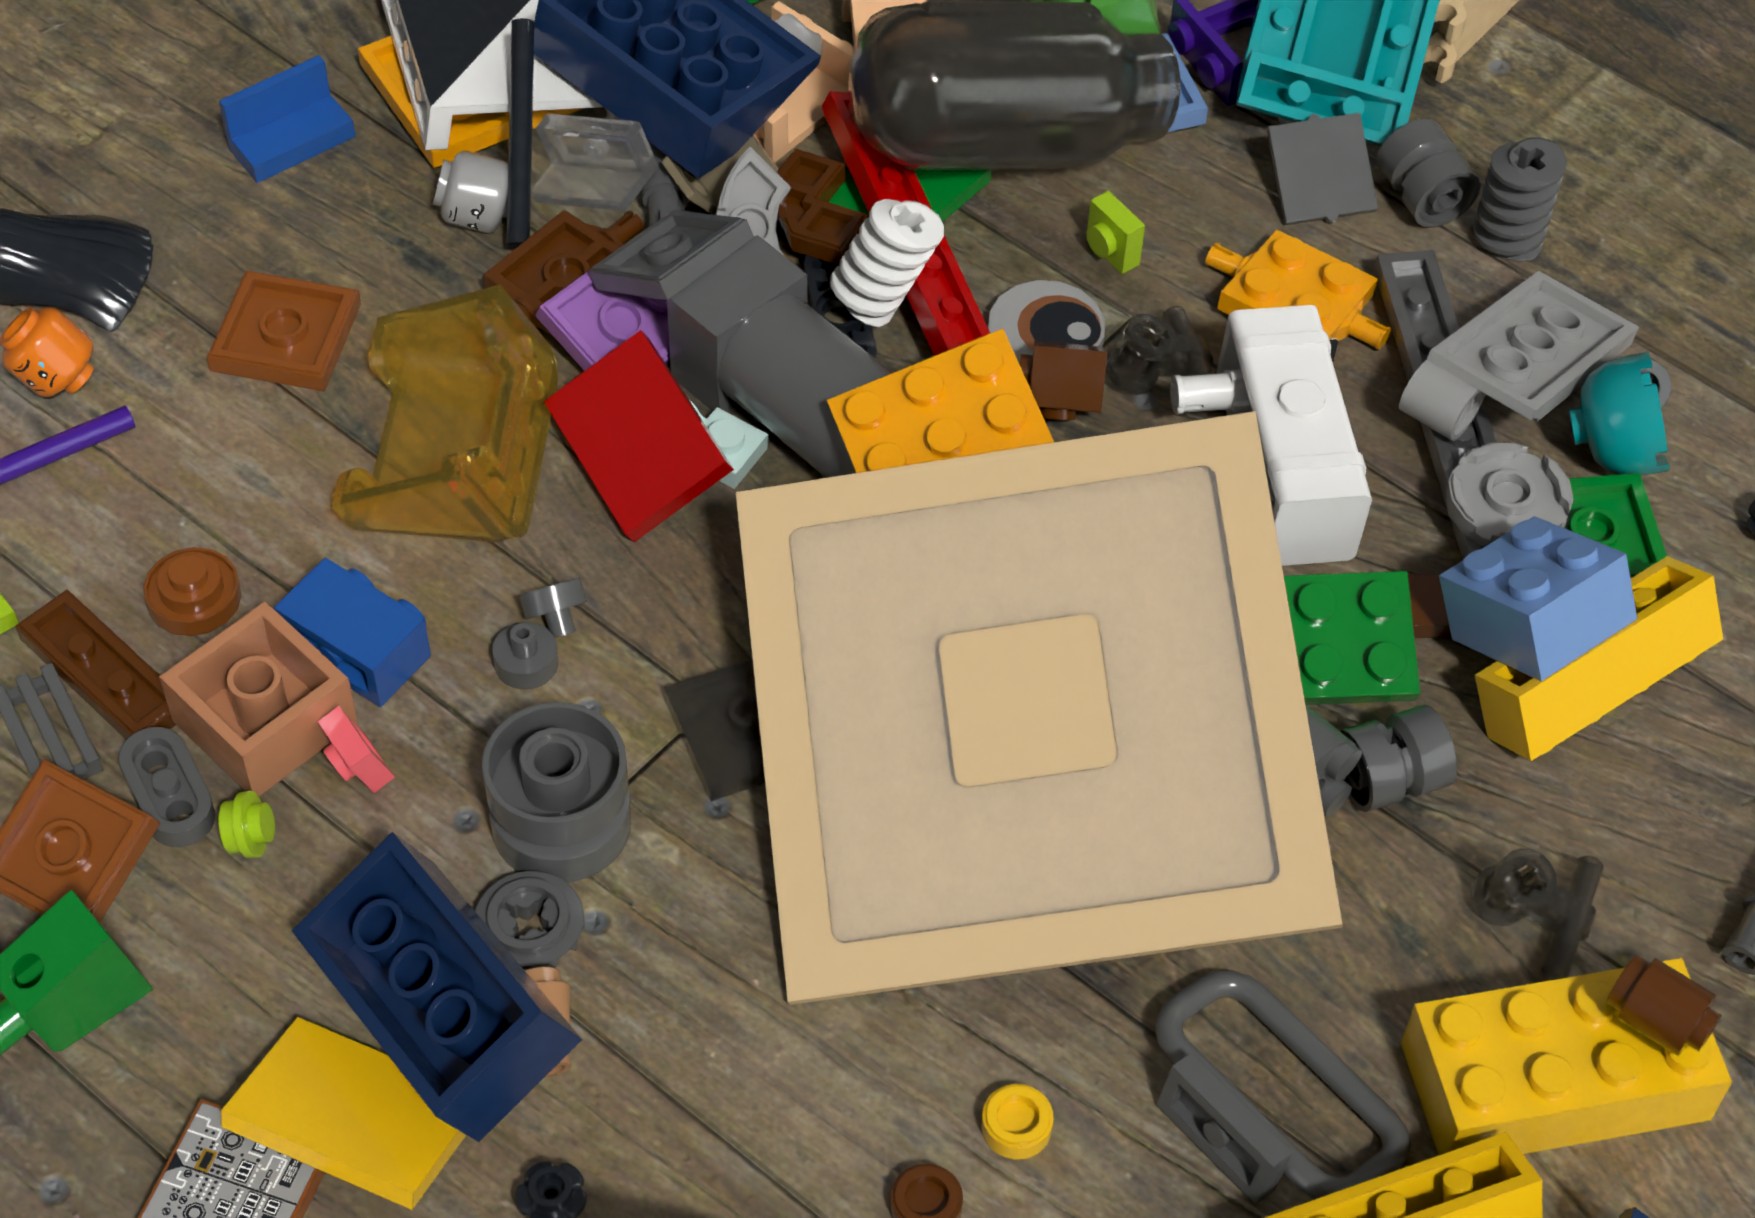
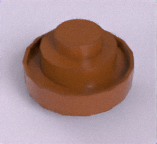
(192, 591)

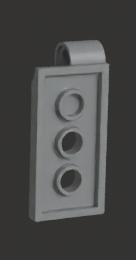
(1520, 351)

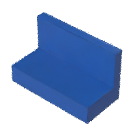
(284, 120)

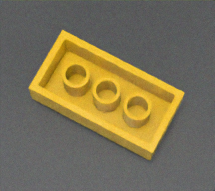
(1552, 1067)

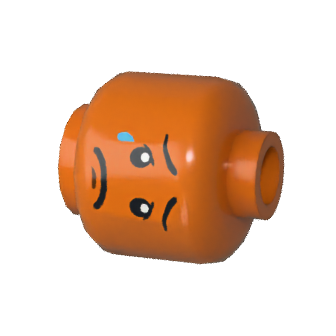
(47, 352)

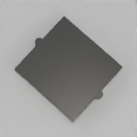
(1322, 169)

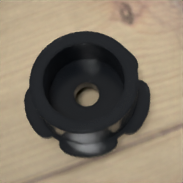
(544, 1176)

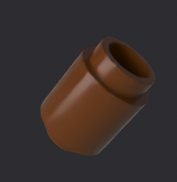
(1664, 1005)

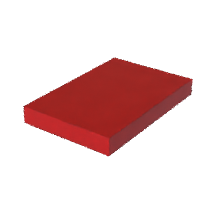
(638, 436)

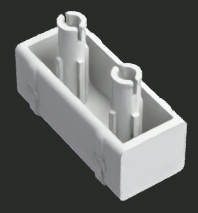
(1315, 476)

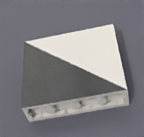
(460, 62)

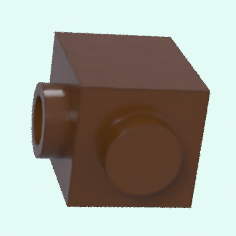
(1065, 378)

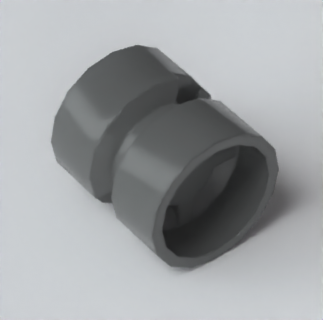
(1428, 172)
(1403, 756)

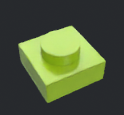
(1115, 232)

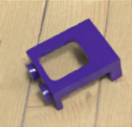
(1200, 41)

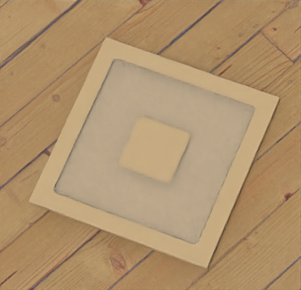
(1031, 711)

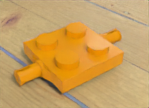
(1297, 274)

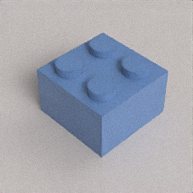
(1538, 597)

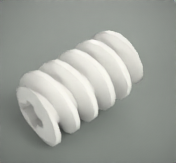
(886, 259)

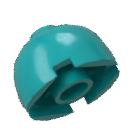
(1622, 418)

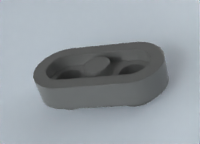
(169, 791)

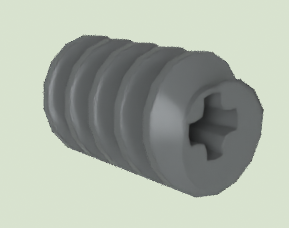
(1519, 198)

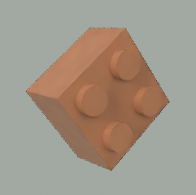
(256, 698)

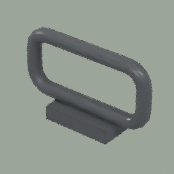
(1232, 1127)

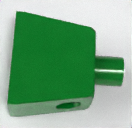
(64, 978)

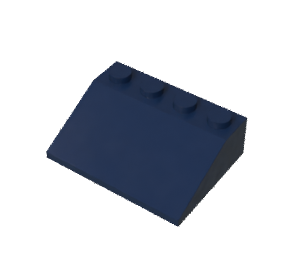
(684, 69)

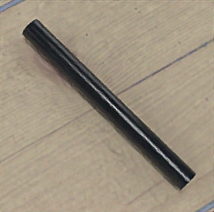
(520, 131)

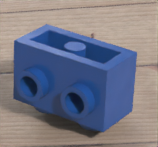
(358, 629)

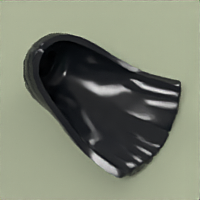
(74, 263)

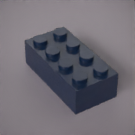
(436, 987)

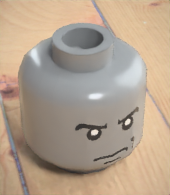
(473, 192)

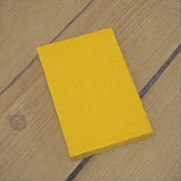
(343, 1114)

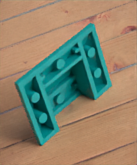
(1337, 60)

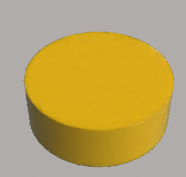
(1017, 1121)

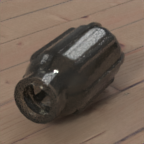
(1007, 85)

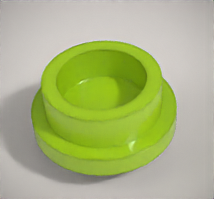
(246, 825)

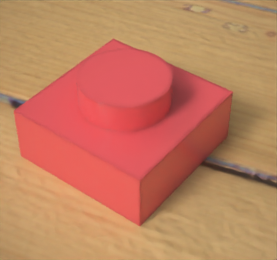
(353, 752)

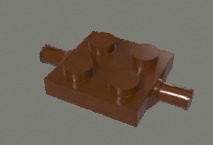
(556, 258)

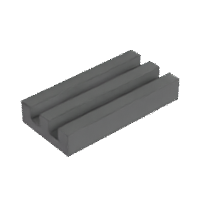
(29, 692)

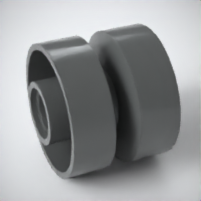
(557, 790)

